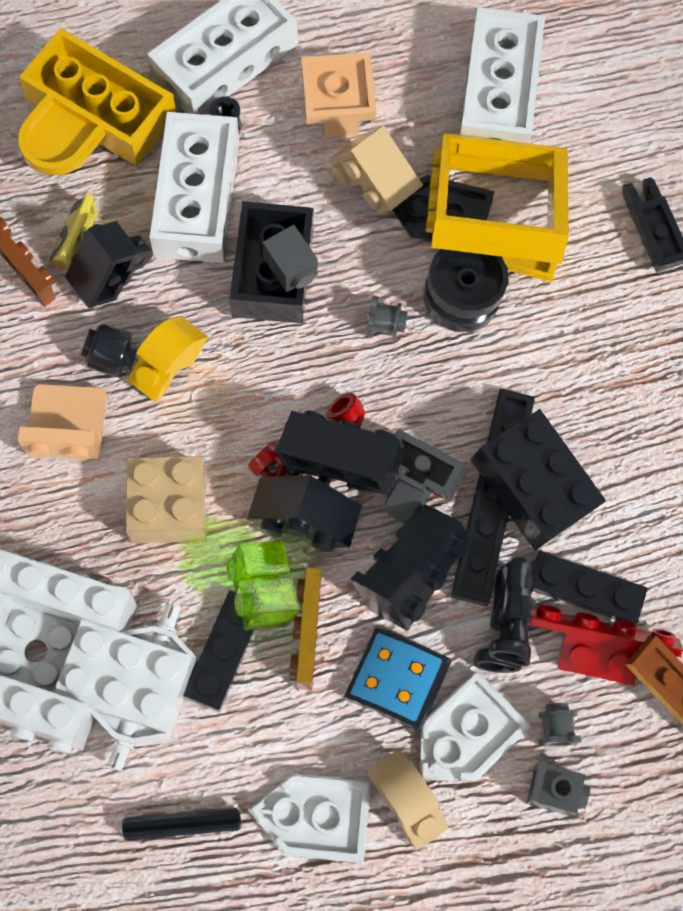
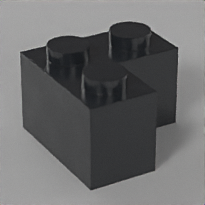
(304, 509)

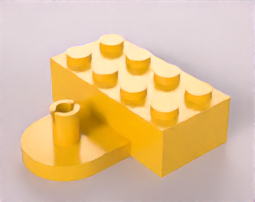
(87, 102)

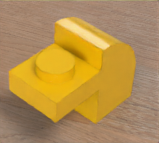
(163, 353)

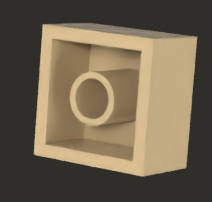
(166, 500)

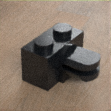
(106, 263)

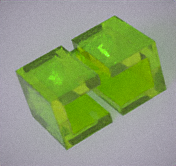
(262, 596)

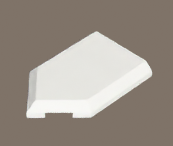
(468, 732)
(317, 817)

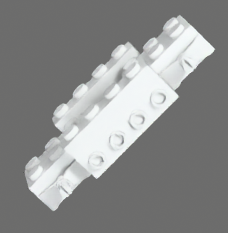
(92, 661)

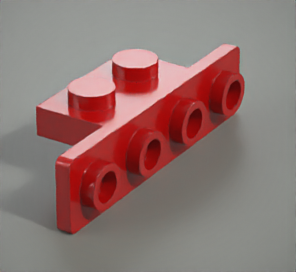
(598, 646)

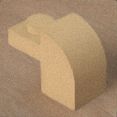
(408, 798)

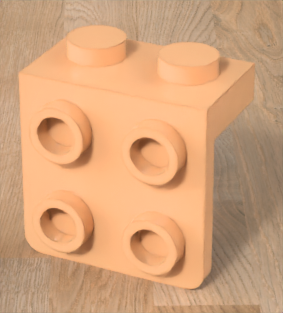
(65, 422)

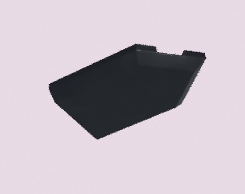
(462, 201)

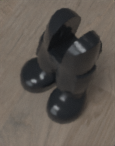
(511, 617)

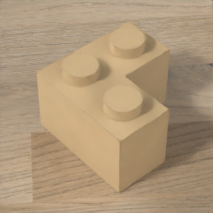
(378, 168)

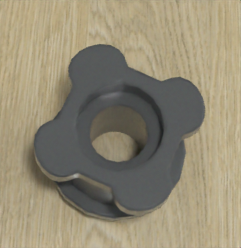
(386, 318)
(559, 726)

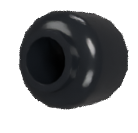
(108, 350)

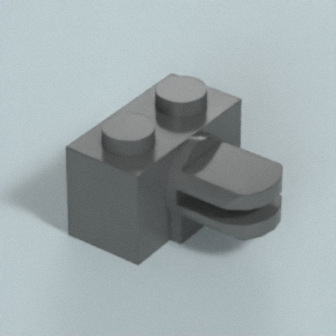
(420, 474)

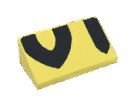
(79, 220)

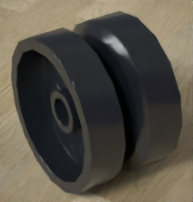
(464, 289)

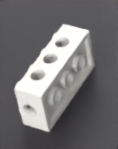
(222, 51)
(502, 75)
(195, 187)

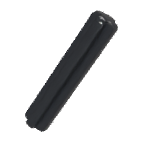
(181, 824)

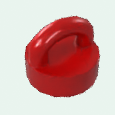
(347, 408)
(264, 460)

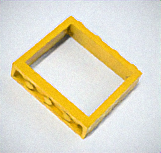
(503, 159)

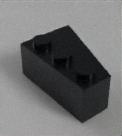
(339, 452)
(412, 567)

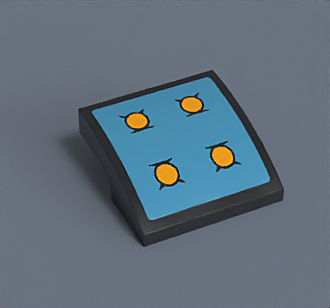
(398, 678)

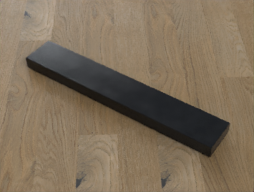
(487, 515)

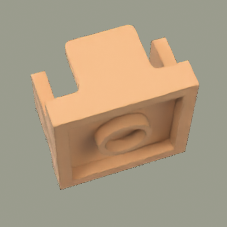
(338, 92)

